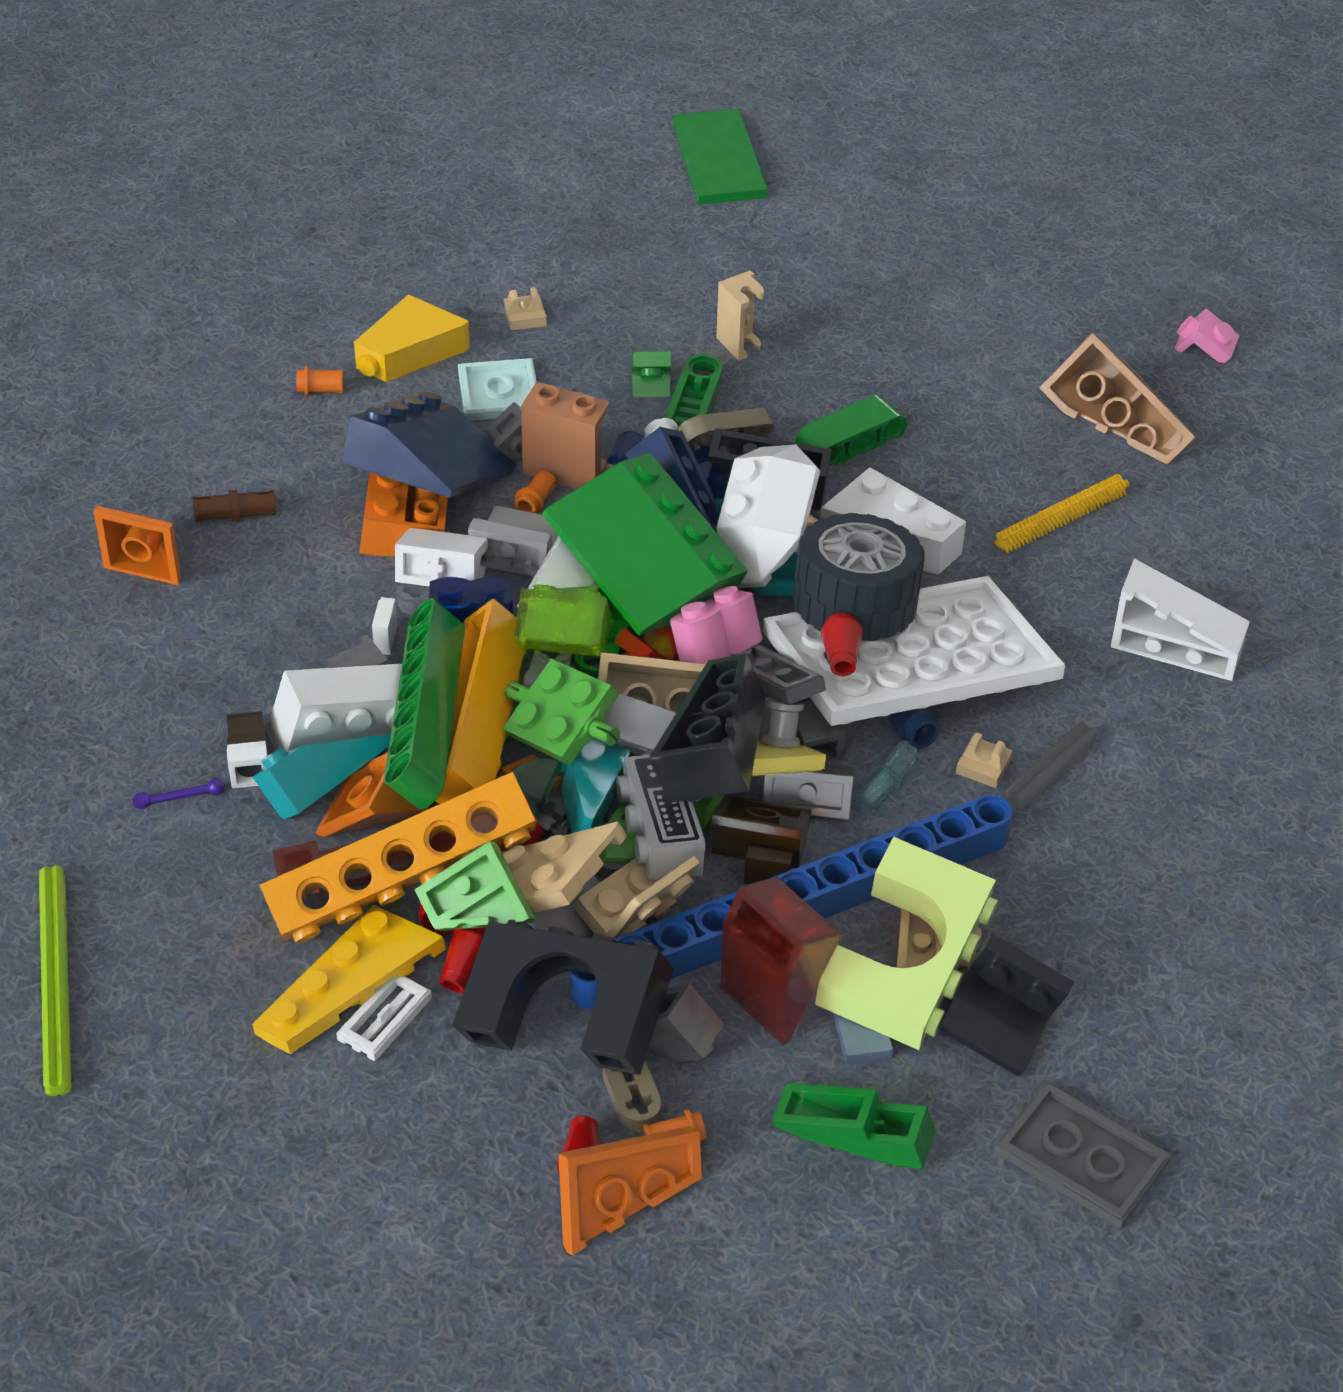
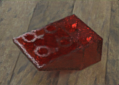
(774, 954)

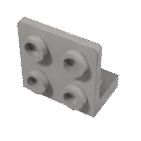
(515, 540)

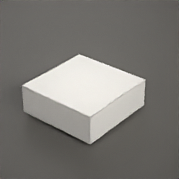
(385, 624)

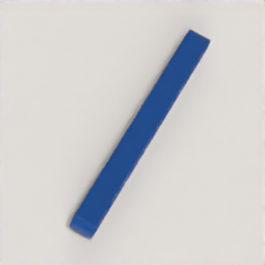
(826, 885)

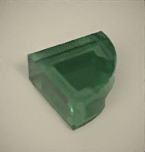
(537, 778)

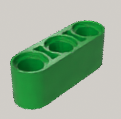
(855, 429)

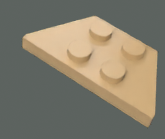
(557, 868)

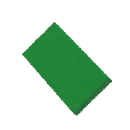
(719, 156)

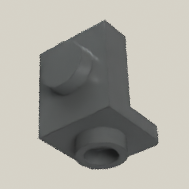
(508, 432)

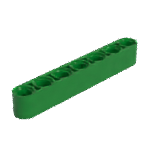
(425, 705)

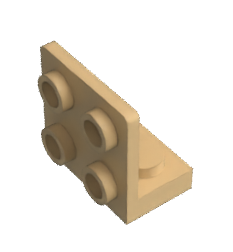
(629, 898)

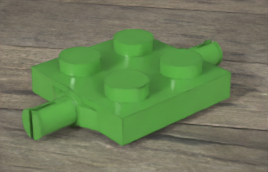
(561, 712)

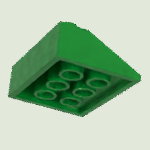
(644, 542)

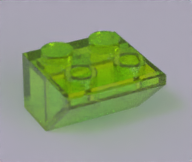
(563, 621)

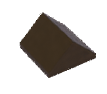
(758, 823)

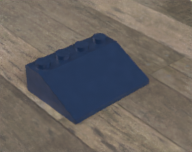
(424, 446)

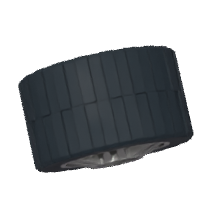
(859, 569)

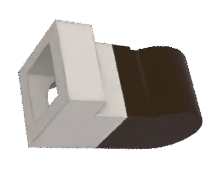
(245, 745)

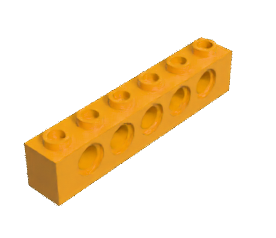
(287, 892)

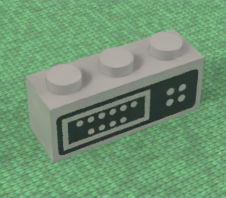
(663, 830)

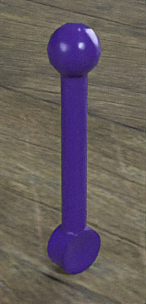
(143, 800)

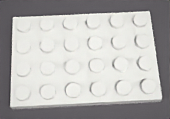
(957, 648)

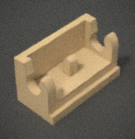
(736, 313)

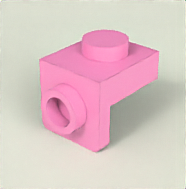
(1209, 334)

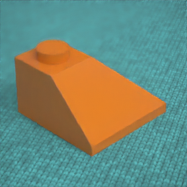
(138, 544)
(365, 802)

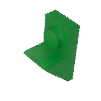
(651, 373)

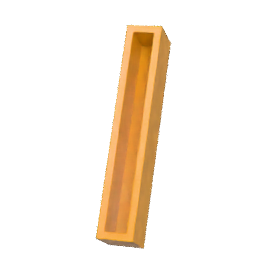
(481, 708)

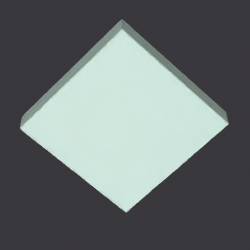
(494, 386)

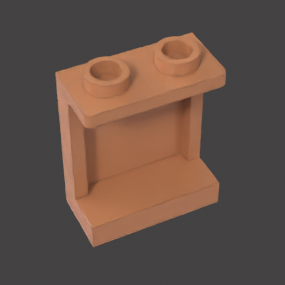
(562, 434)

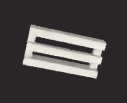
(363, 1043)

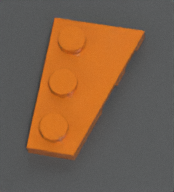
(620, 1178)

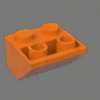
(395, 508)

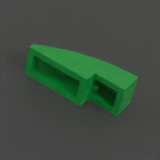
(857, 1123)

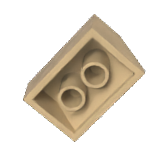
(650, 679)

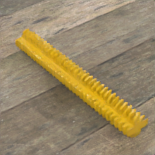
(1061, 513)

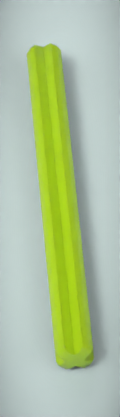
(54, 981)

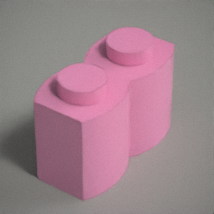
(717, 626)

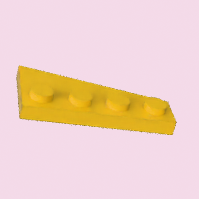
(345, 976)

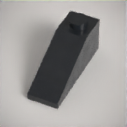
(729, 445)

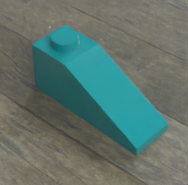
(308, 772)
(591, 783)

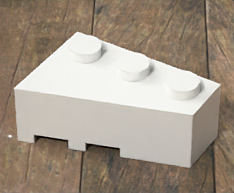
(878, 495)
(1177, 624)
(333, 704)

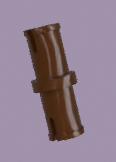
(234, 505)

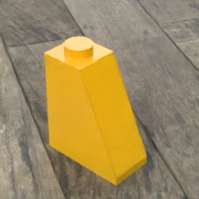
(410, 339)

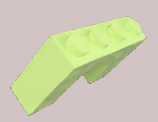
(907, 1000)

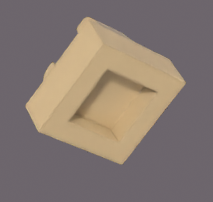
(524, 310)
(984, 761)

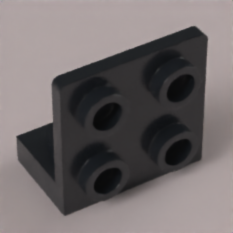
(1004, 1004)

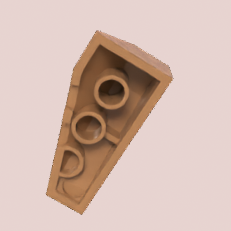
(1115, 397)

